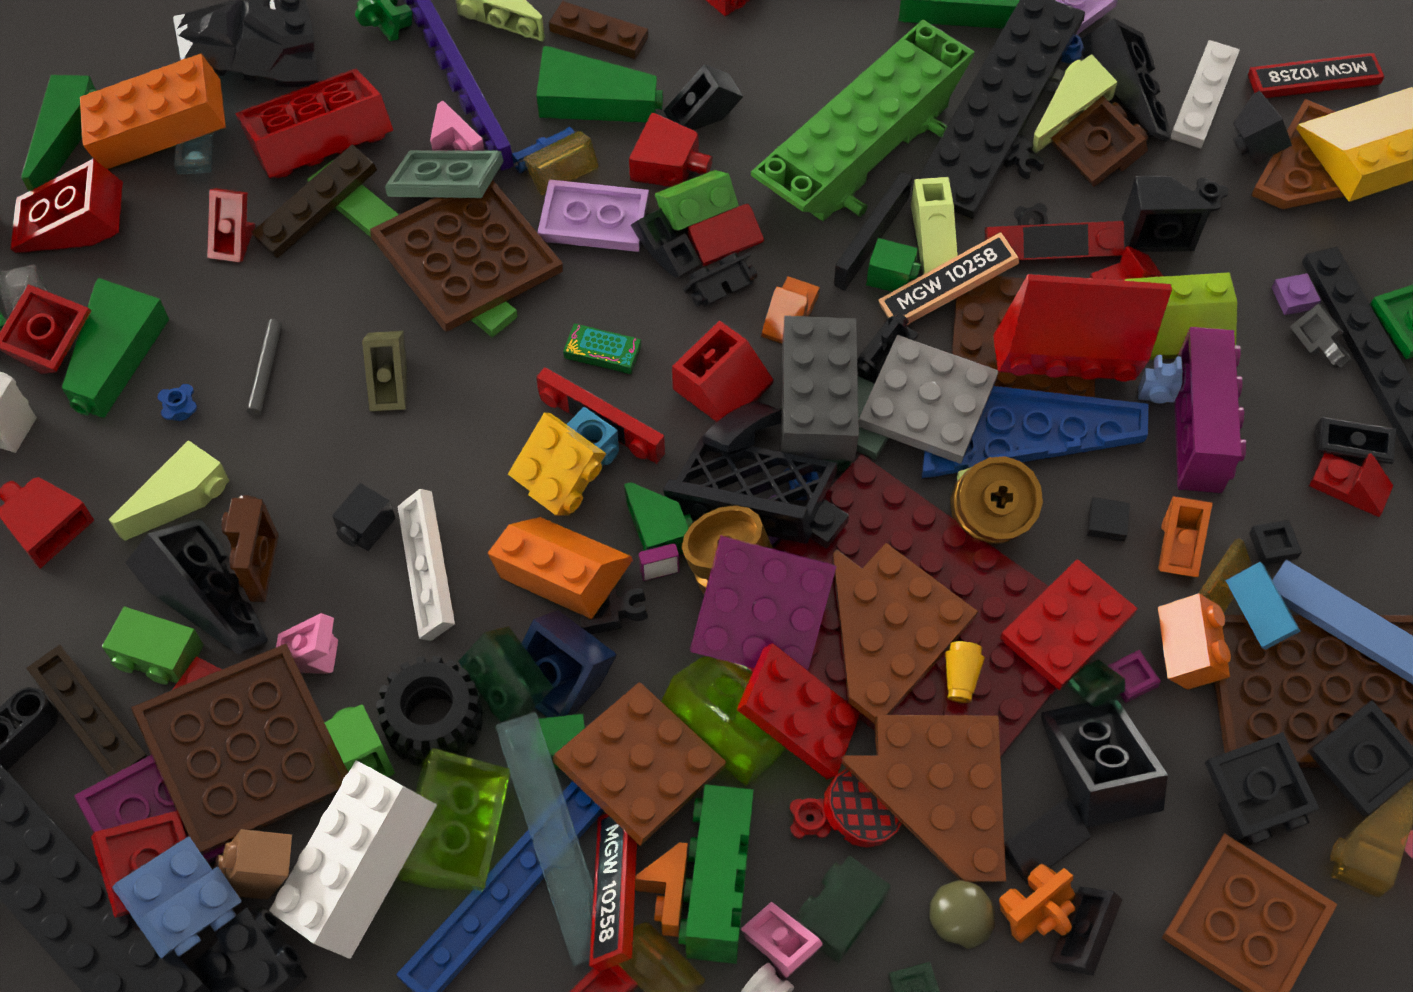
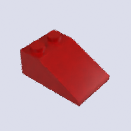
(69, 210)

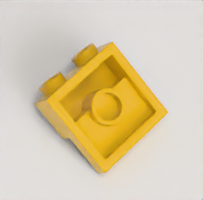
(557, 465)

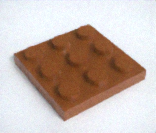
(639, 762)
(1249, 920)

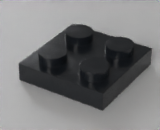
(1366, 758)

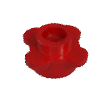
(802, 827)

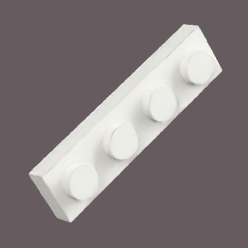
(1204, 94)
(425, 565)

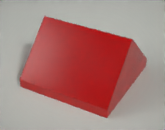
(42, 329)

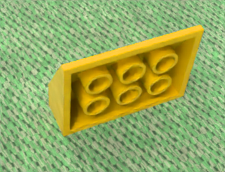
(1365, 144)

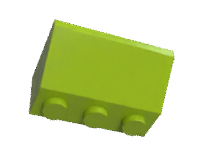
(1194, 302)

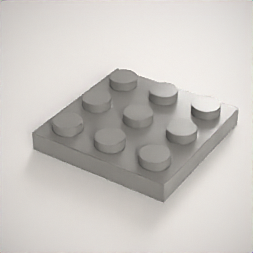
(928, 399)

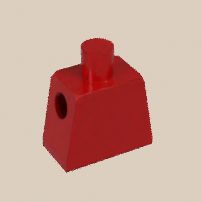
(666, 153)
(42, 517)

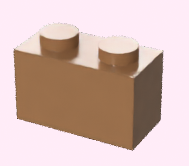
(256, 862)

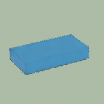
(1262, 605)

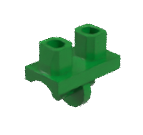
(384, 15)

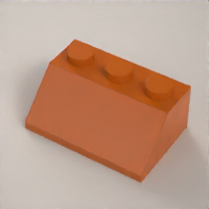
(558, 564)

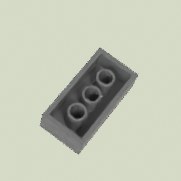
(819, 387)

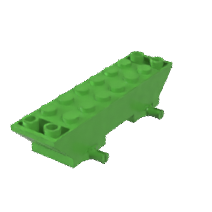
(850, 135)

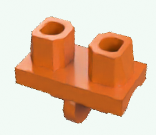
(1043, 909)

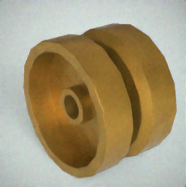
(1014, 487)
(704, 534)

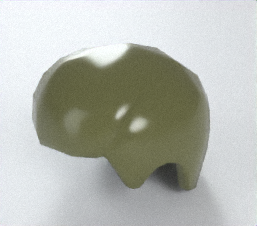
(962, 914)

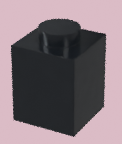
(363, 517)

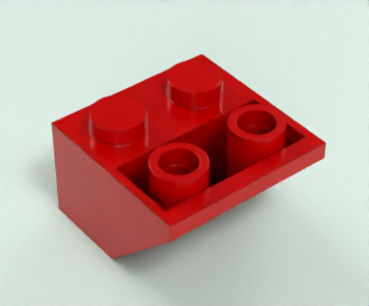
(720, 373)

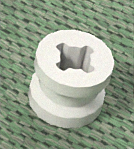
(766, 981)

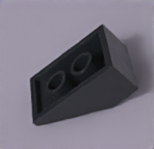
(1105, 762)

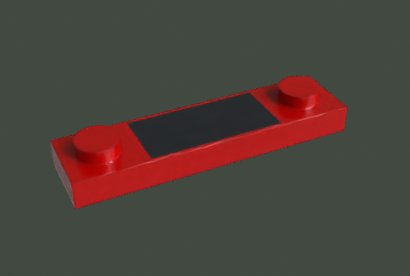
(1063, 239)
(635, 435)

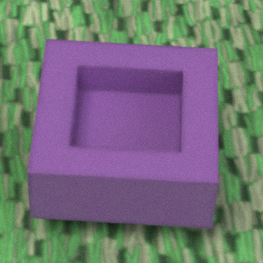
(1295, 294)

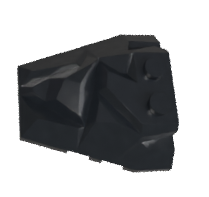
(252, 39)

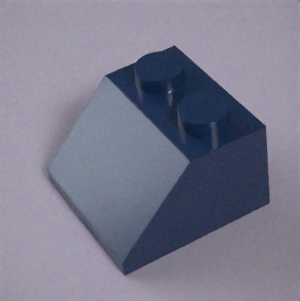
(569, 660)

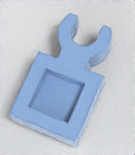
(1162, 382)

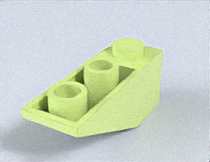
(510, 15)
(934, 222)

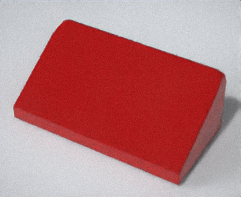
(725, 234)

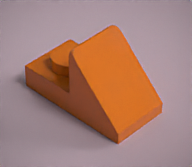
(793, 299)
(1184, 536)
(666, 877)

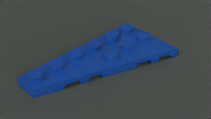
(1045, 425)

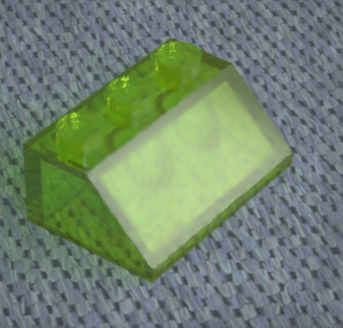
(707, 702)
(463, 827)

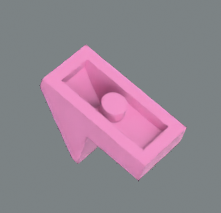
(453, 132)
(312, 644)
(781, 939)

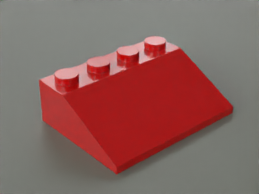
(315, 122)
(1081, 327)

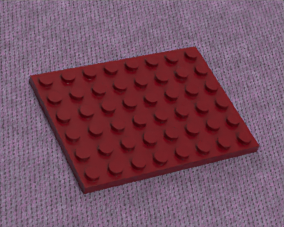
(990, 582)

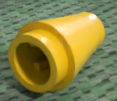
(963, 670)

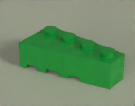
(718, 874)

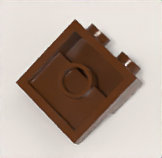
(1101, 141)
(252, 544)

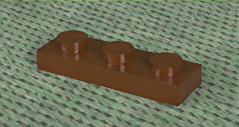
(598, 30)

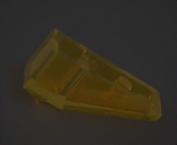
(1375, 848)

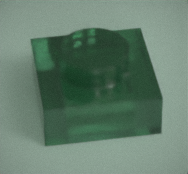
(1097, 683)
(914, 979)

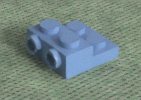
(177, 898)

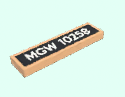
(951, 279)

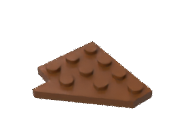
(1295, 174)
(892, 627)
(943, 786)

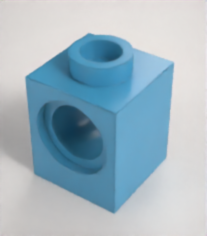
(595, 428)

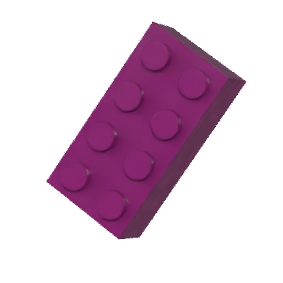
(1208, 411)

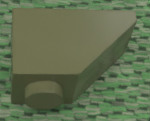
(385, 370)

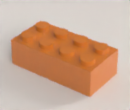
(152, 112)

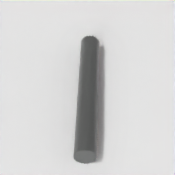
(264, 367)

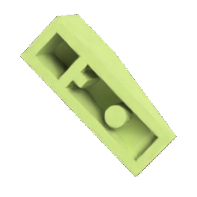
(1078, 90)
(176, 489)

